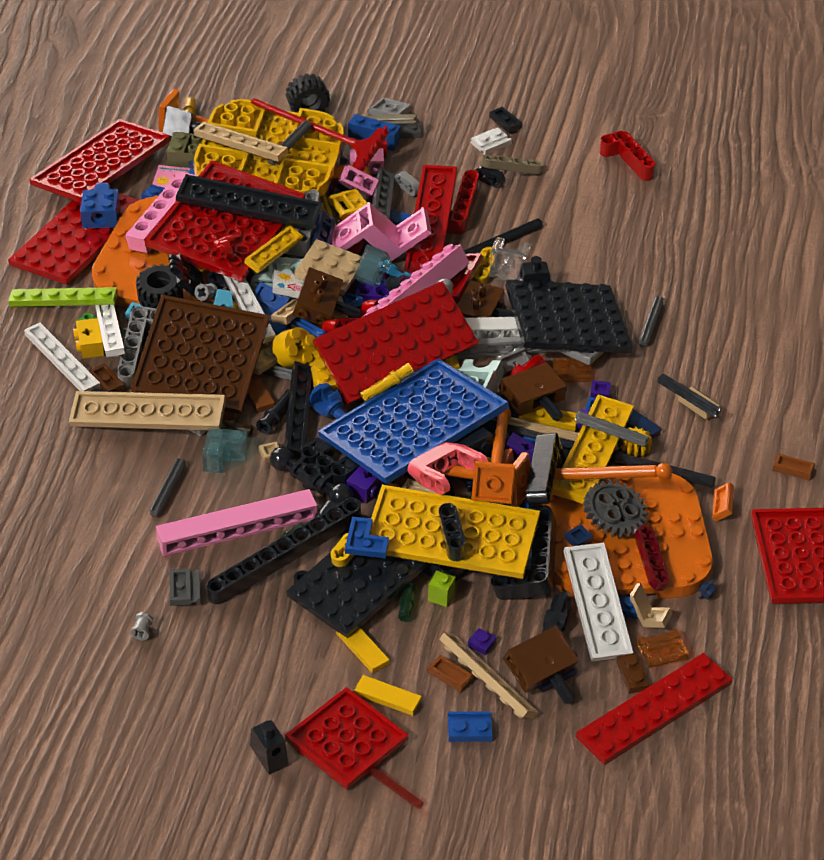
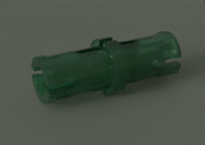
(407, 602)

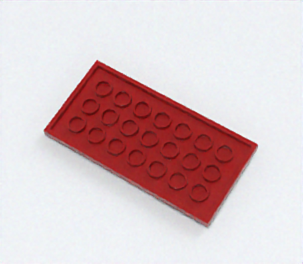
(100, 159)
(63, 245)
(407, 331)

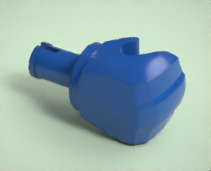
(326, 401)

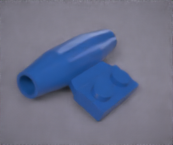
(270, 304)

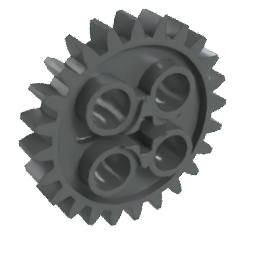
(615, 508)

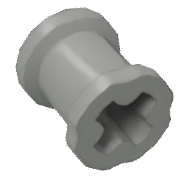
(206, 291)
(141, 626)

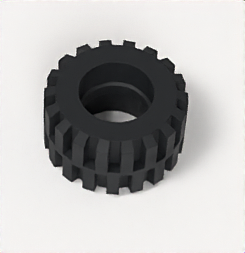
(305, 86)
(157, 282)

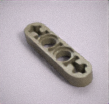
(511, 164)

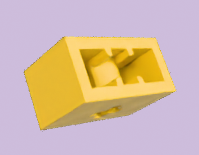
(89, 338)

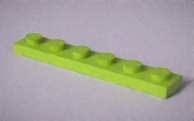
(63, 296)

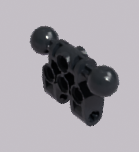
(317, 469)

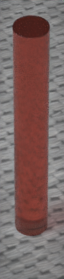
(398, 789)

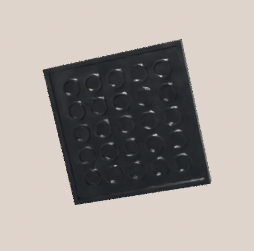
(567, 316)

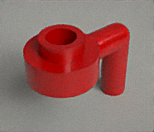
(223, 246)

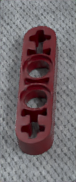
(657, 577)

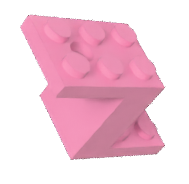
(380, 231)

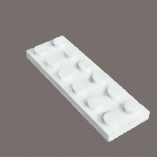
(597, 601)

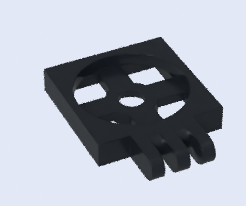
(191, 272)

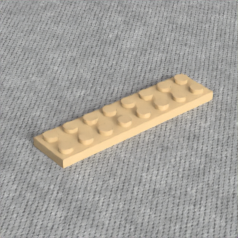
(147, 410)

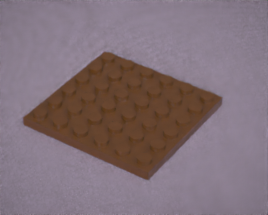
(201, 351)

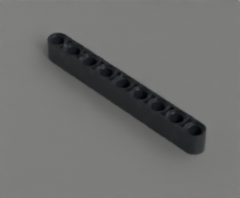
(283, 551)

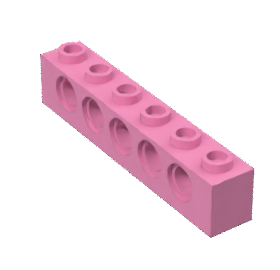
(153, 215)

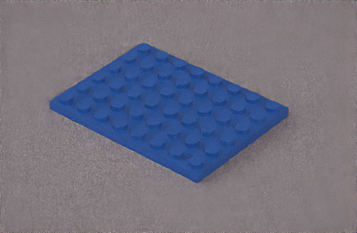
(412, 418)

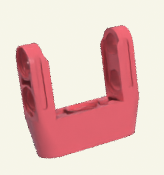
(428, 467)

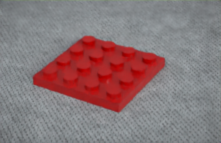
(346, 738)

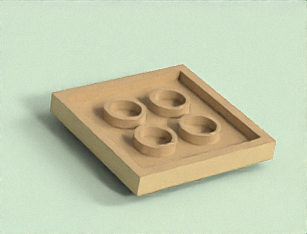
(330, 261)

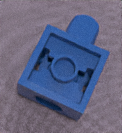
(100, 207)

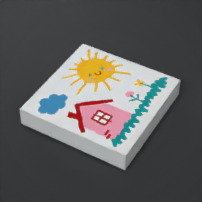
(286, 284)

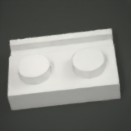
(491, 141)

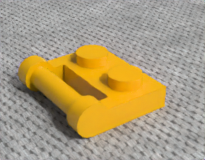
(351, 199)

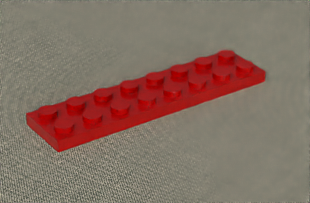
(436, 196)
(653, 708)

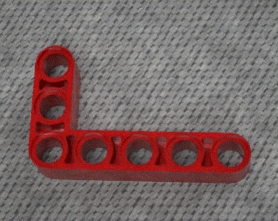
(464, 203)

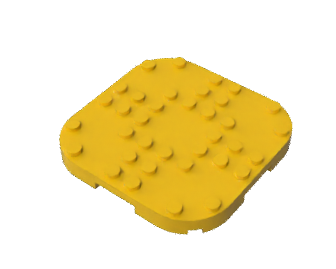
(306, 165)

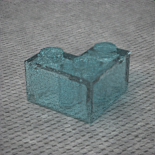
(372, 266)
(222, 446)

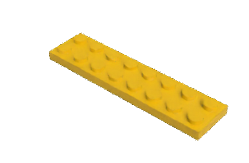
(593, 447)

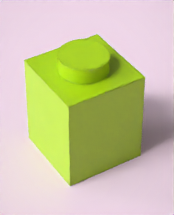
(441, 588)

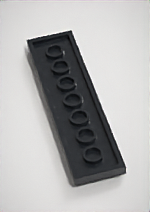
(249, 202)

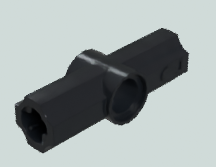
(558, 612)

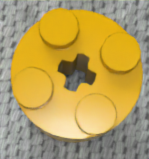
(293, 346)

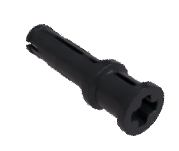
(272, 416)

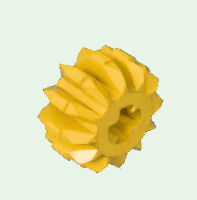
(634, 449)

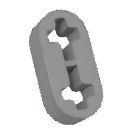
(407, 183)

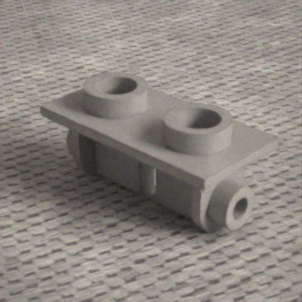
(517, 356)

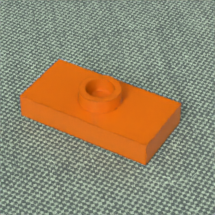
(723, 501)

